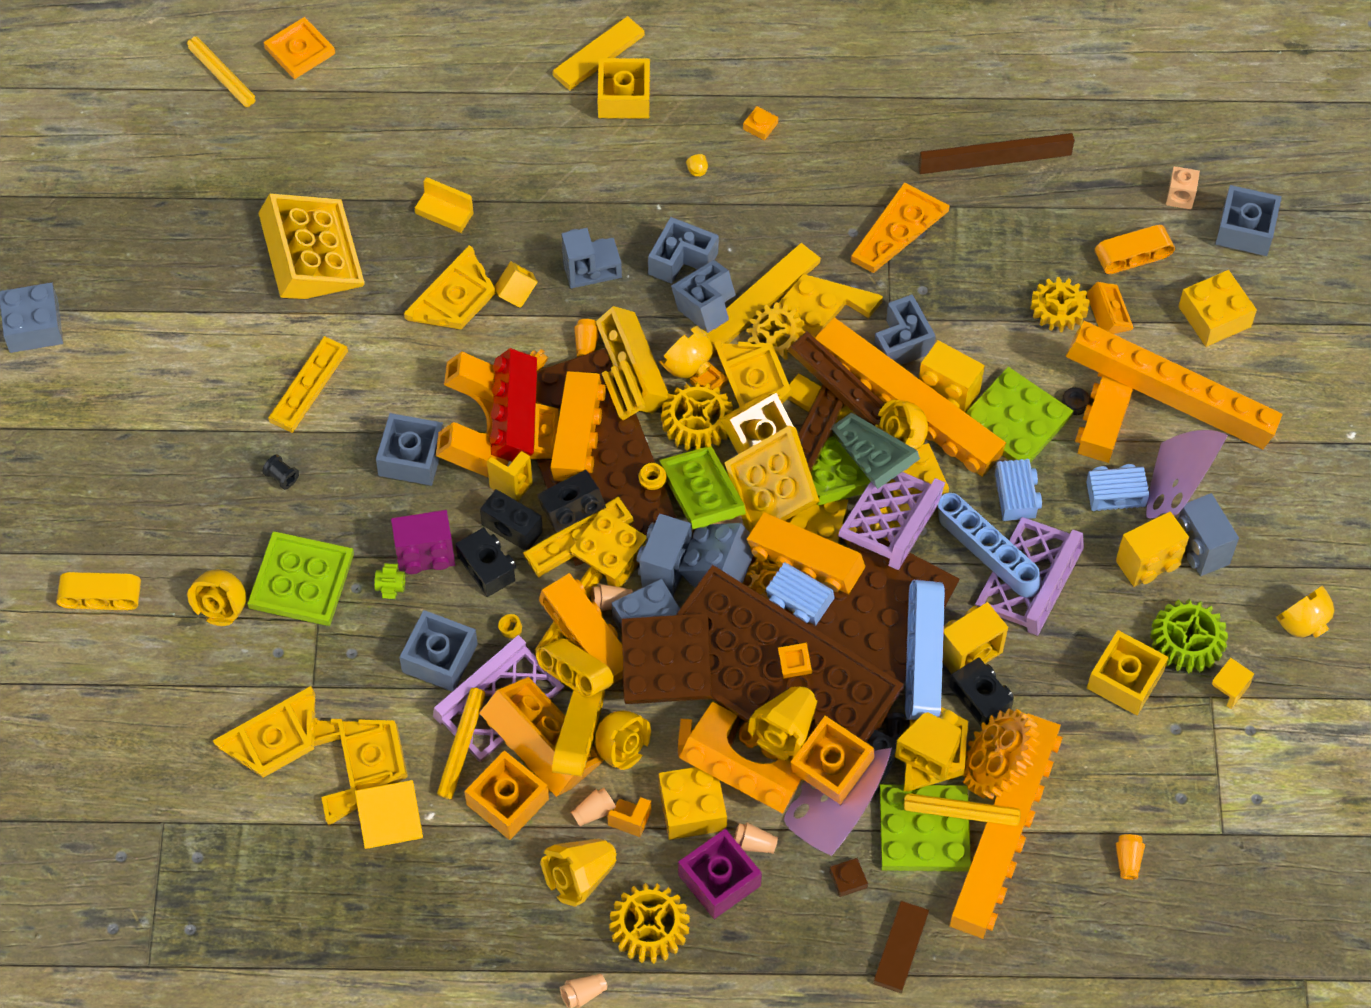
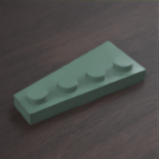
(874, 450)

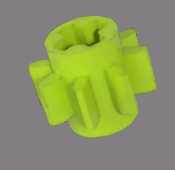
(390, 581)

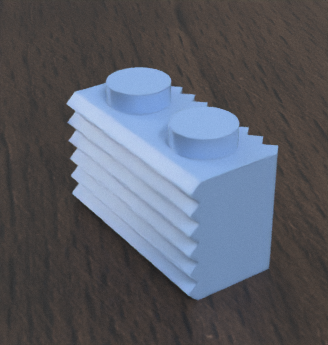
(1117, 487)
(1016, 489)
(799, 594)

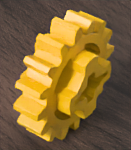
(1059, 304)
(770, 321)

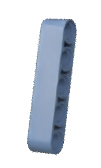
(993, 555)
(924, 649)

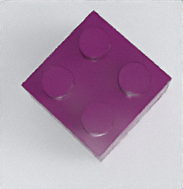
(423, 542)
(719, 873)

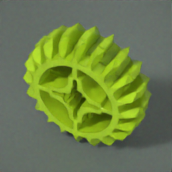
(1168, 629)

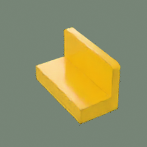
(445, 205)
(511, 480)

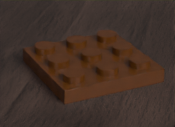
(666, 658)

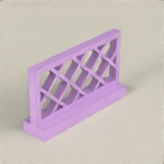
(910, 528)
(1054, 577)
(483, 679)

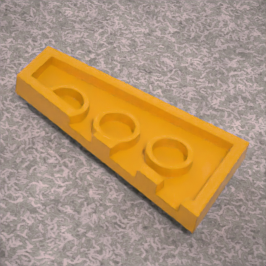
(899, 224)

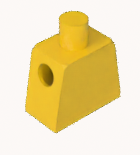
(930, 743)

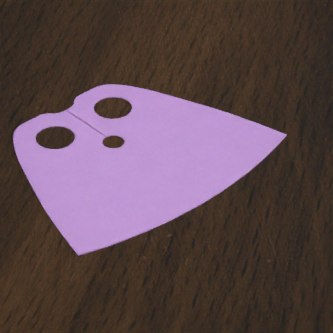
(1185, 459)
(828, 822)

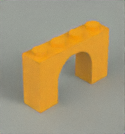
(457, 442)
(710, 752)

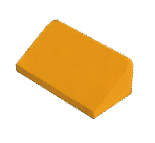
(1109, 308)
(545, 431)

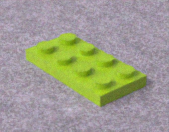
(702, 487)

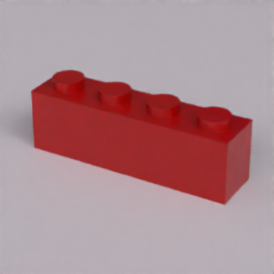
(513, 404)

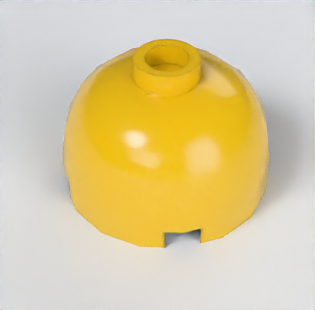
(689, 355)
(904, 422)
(217, 596)
(1308, 615)
(621, 738)

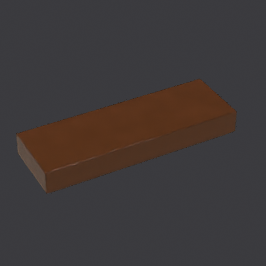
(901, 947)

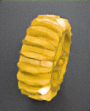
(699, 408)
(664, 906)

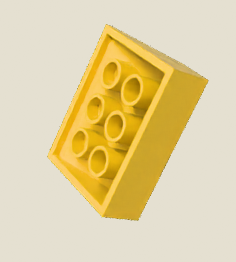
(309, 246)

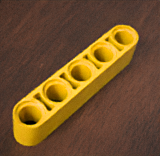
(577, 734)

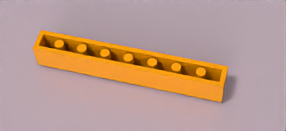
(1174, 385)
(947, 424)
(1000, 841)

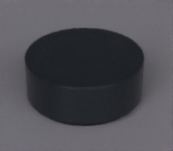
(1076, 399)

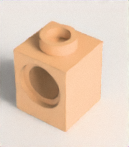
(1182, 187)

